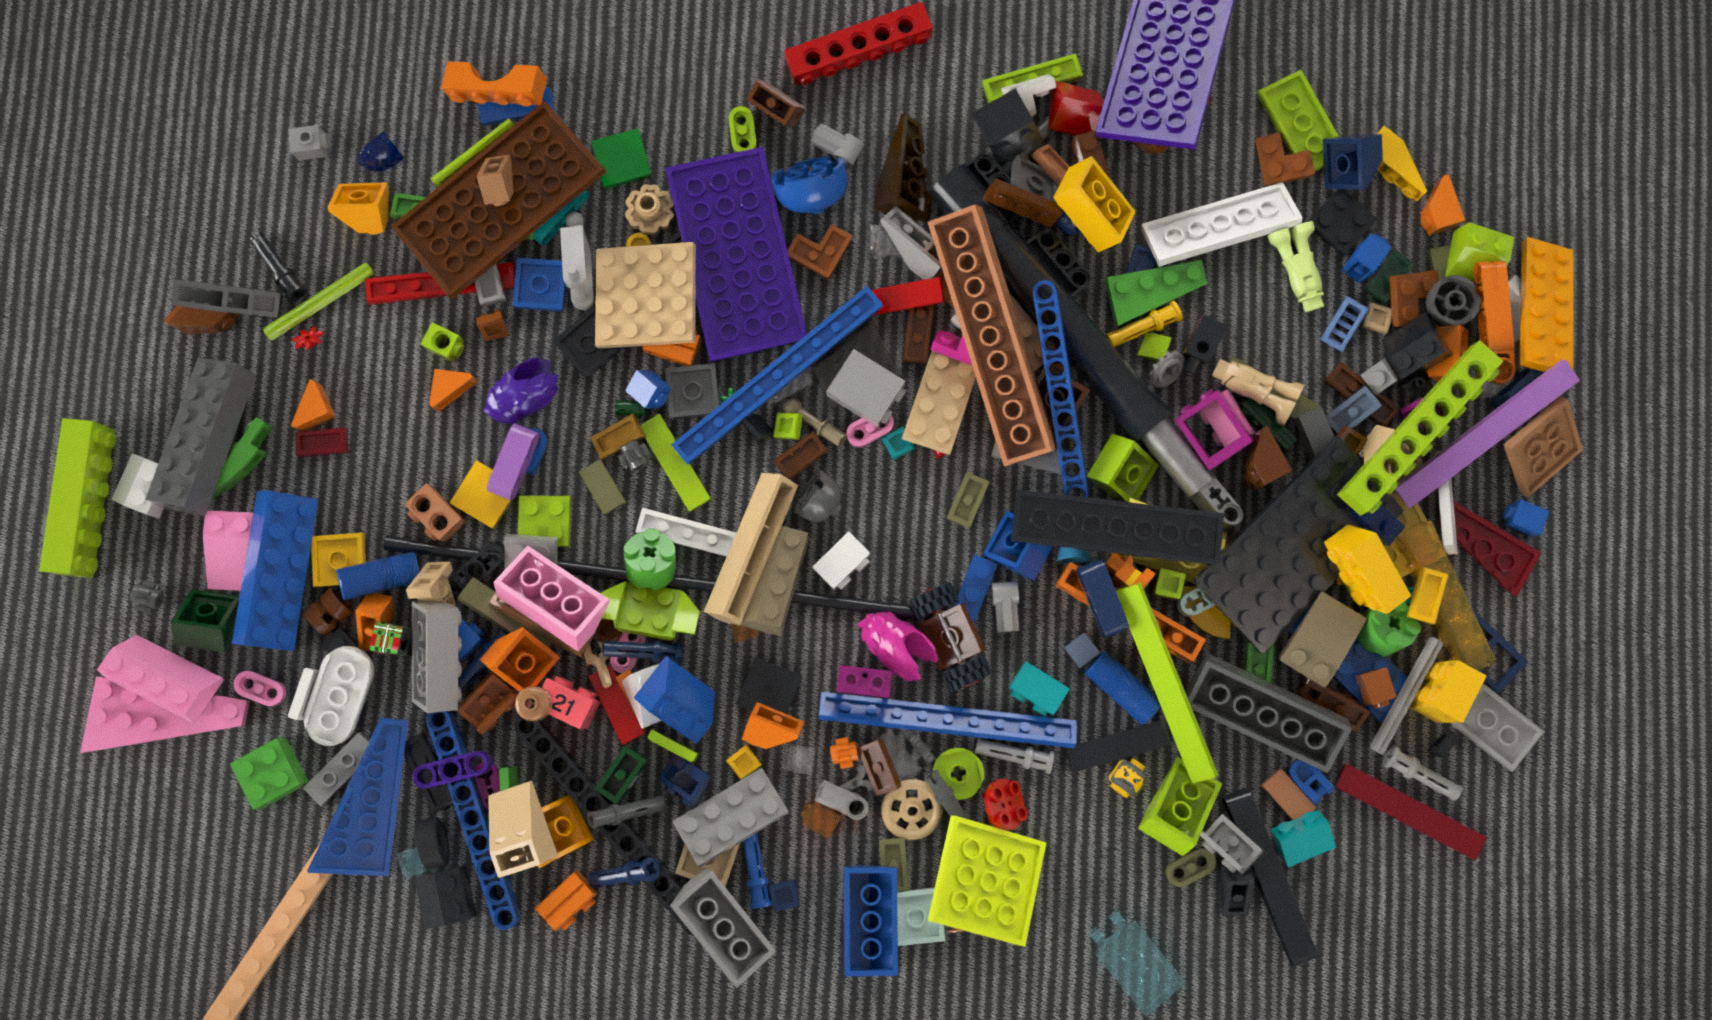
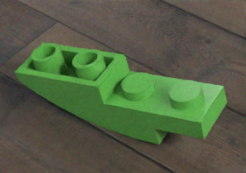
(243, 456)

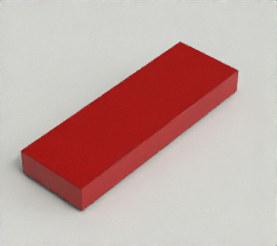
(910, 295)
(617, 708)

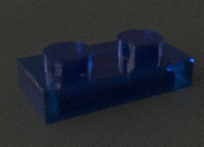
(1381, 522)

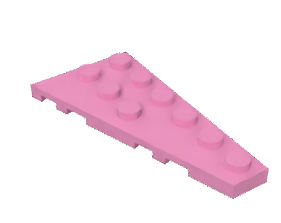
(125, 718)

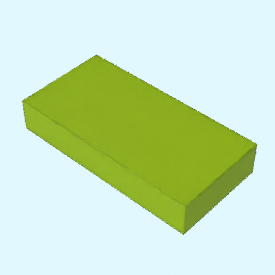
(673, 745)

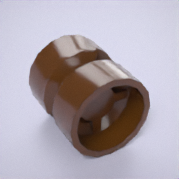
(335, 606)

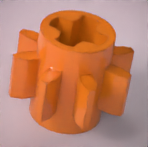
(844, 752)

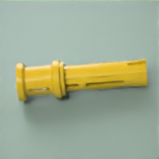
(1155, 321)

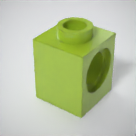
(435, 335)
(1168, 584)

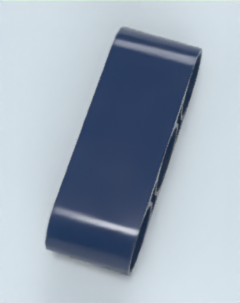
(1102, 598)

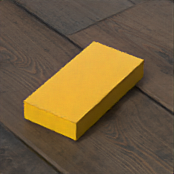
(1427, 595)

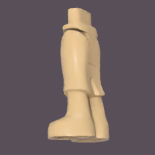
(1257, 386)

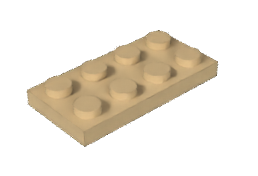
(940, 403)

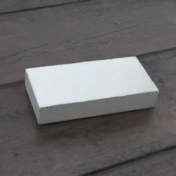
(303, 694)

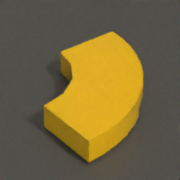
(1209, 621)

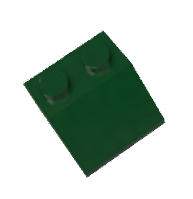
(205, 620)

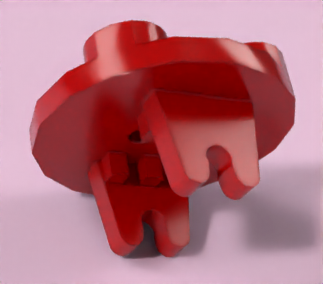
(1005, 804)

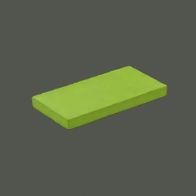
(1298, 116)

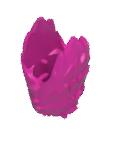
(895, 642)

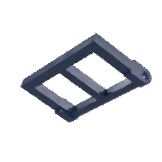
(1513, 670)

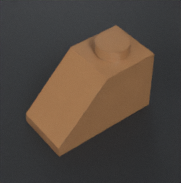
(496, 180)

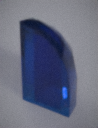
(379, 154)

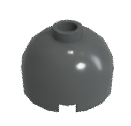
(1453, 301)
(820, 498)

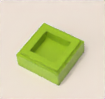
(788, 426)

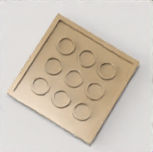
(645, 295)

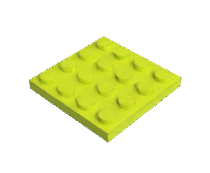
(987, 881)

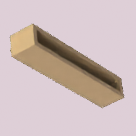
(751, 548)

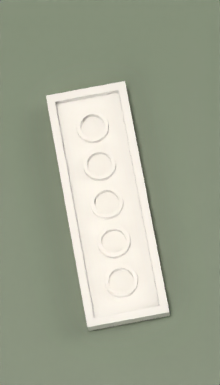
(1221, 224)

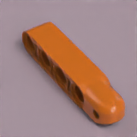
(1495, 315)

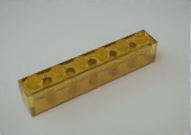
(1455, 617)

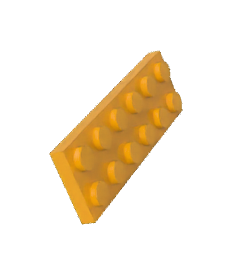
(1546, 305)

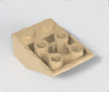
(518, 830)

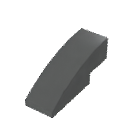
(1314, 431)

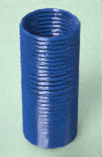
(370, 578)
(1125, 689)

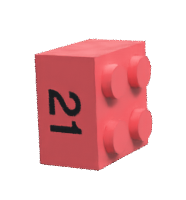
(570, 704)

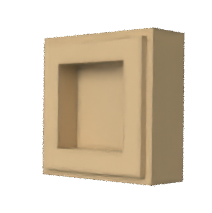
(1377, 318)

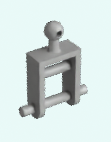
(577, 262)

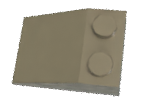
(1322, 639)

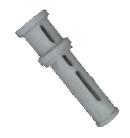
(1027, 757)
(1410, 768)

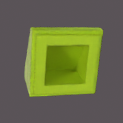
(1154, 346)

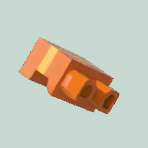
(1125, 574)

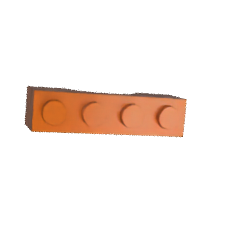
(520, 86)

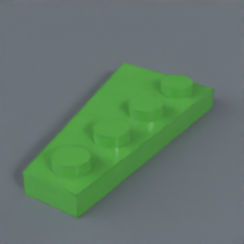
(1148, 289)

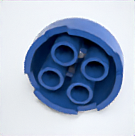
(811, 190)

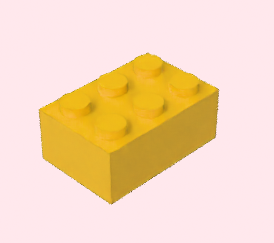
(1094, 204)
(1367, 569)
(1448, 692)

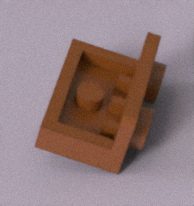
(487, 703)

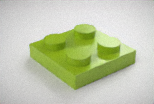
(546, 517)

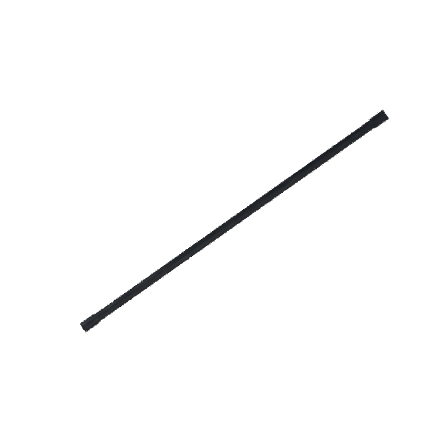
(405, 545)

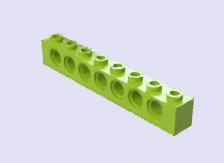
(1484, 364)

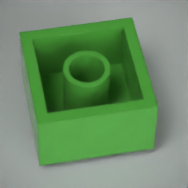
(269, 773)

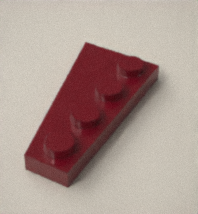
(1494, 549)

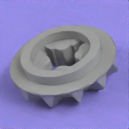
(1173, 363)

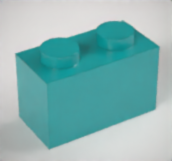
(1038, 689)
(1303, 838)

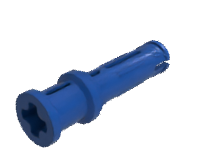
(757, 882)

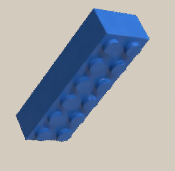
(275, 570)

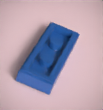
(494, 113)

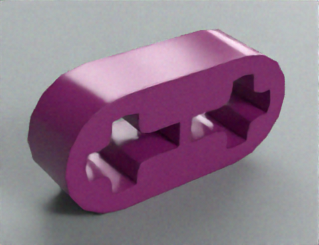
(484, 787)

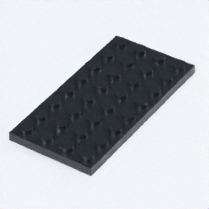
(1280, 556)

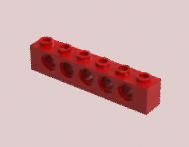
(913, 17)

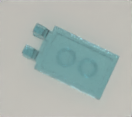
(1137, 964)

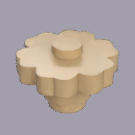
(649, 209)

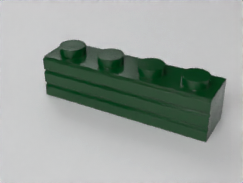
(1262, 417)

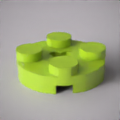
(966, 761)

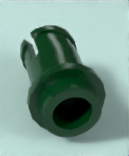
(629, 407)

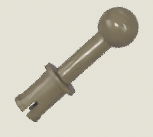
(823, 428)

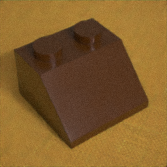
(1263, 461)

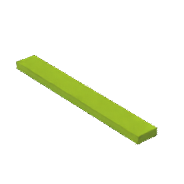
(1166, 683)

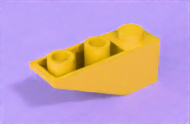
(1399, 167)

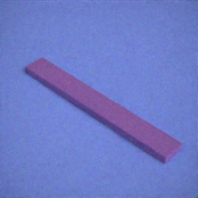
(1486, 433)

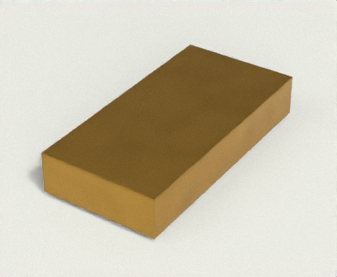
(617, 435)

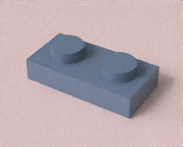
(1353, 409)

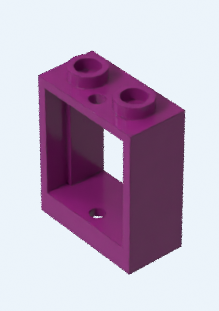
(1230, 450)
(875, 685)

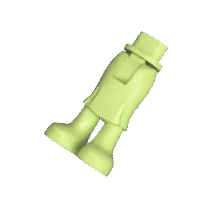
(1300, 267)

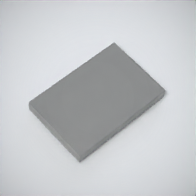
(1499, 729)

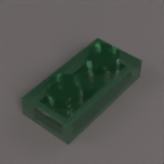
(1380, 283)

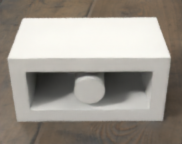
(842, 561)

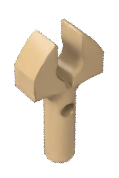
(600, 664)

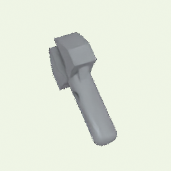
(857, 781)

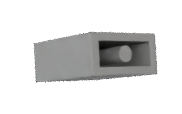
(866, 389)

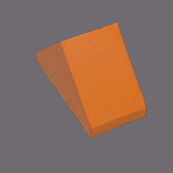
(448, 387)
(313, 408)

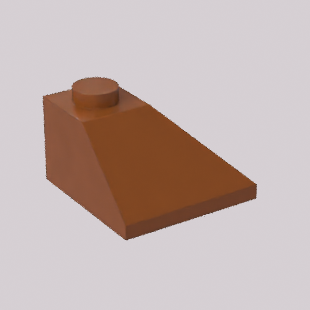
(200, 321)

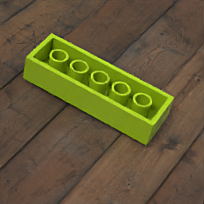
(77, 498)

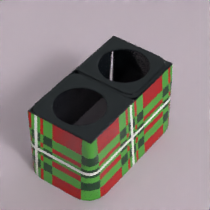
(391, 639)

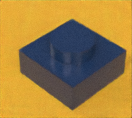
(784, 895)

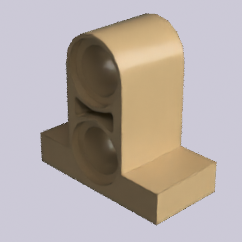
(432, 584)

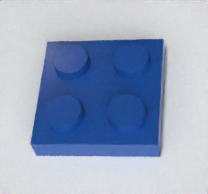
(539, 285)

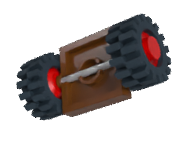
(952, 635)

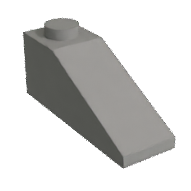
(912, 243)

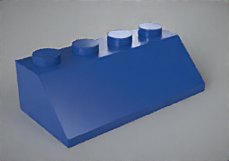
(870, 920)

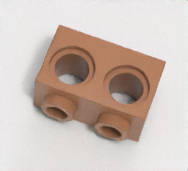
(438, 509)

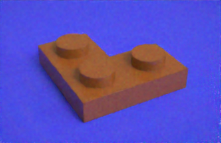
(1277, 166)
(823, 257)
(1406, 290)

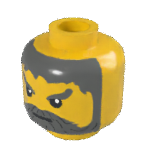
(1128, 778)

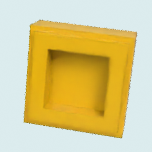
(744, 762)

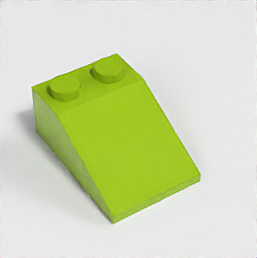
(1179, 809)

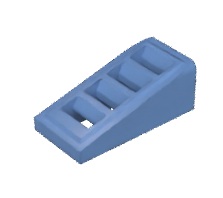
(1341, 311)

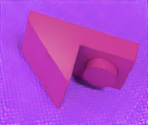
(951, 346)

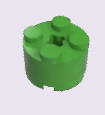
(650, 559)
(1388, 632)

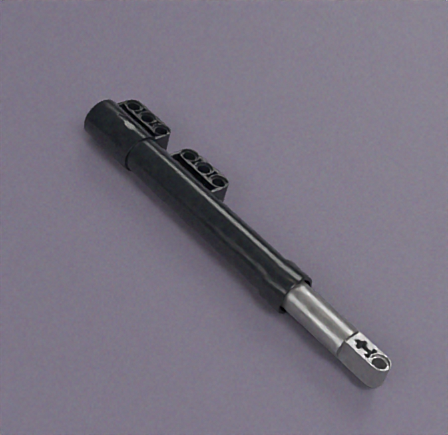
(1090, 352)

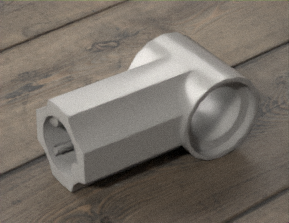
(837, 144)
(1005, 599)
(840, 800)

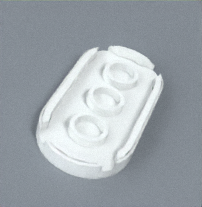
(338, 695)

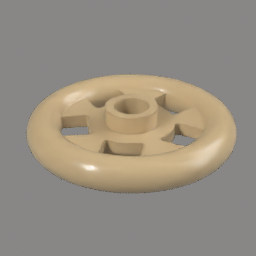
(912, 831)

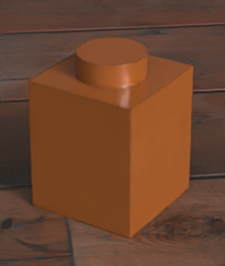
(1376, 687)

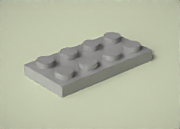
(730, 817)

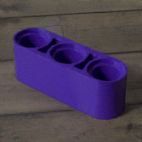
(440, 769)

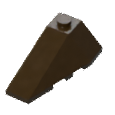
(903, 173)

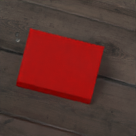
(1074, 109)

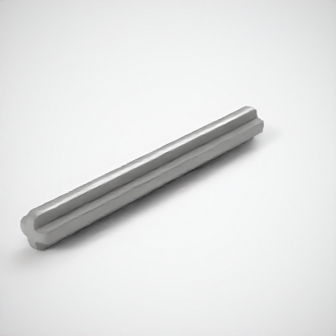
(1406, 695)

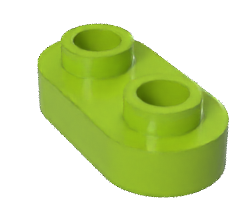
(743, 132)

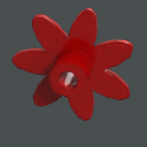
(308, 339)

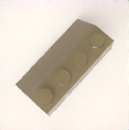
(777, 583)

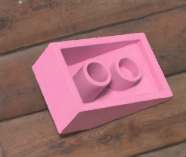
(226, 548)

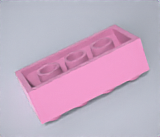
(551, 597)
(161, 677)

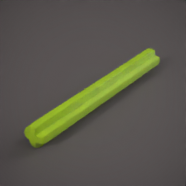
(318, 301)

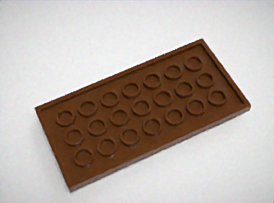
(463, 237)

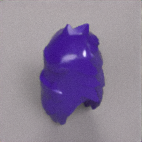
(522, 391)

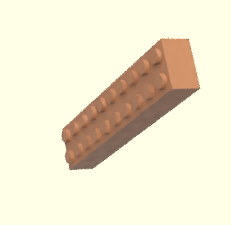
(992, 335)

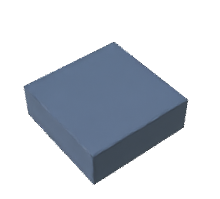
(1081, 650)

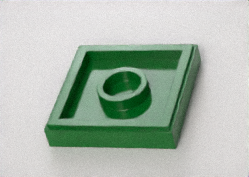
(622, 158)

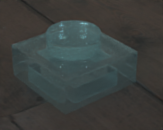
(410, 863)

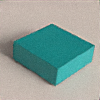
(896, 445)

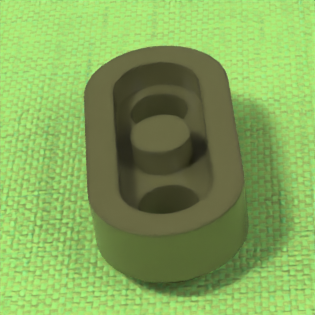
(1190, 869)

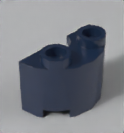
(684, 780)

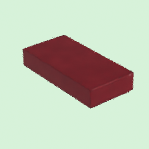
(321, 442)

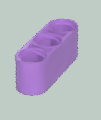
(513, 462)

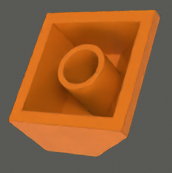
(520, 659)

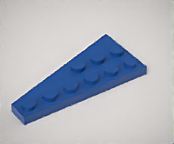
(364, 822)

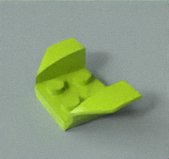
(650, 611)

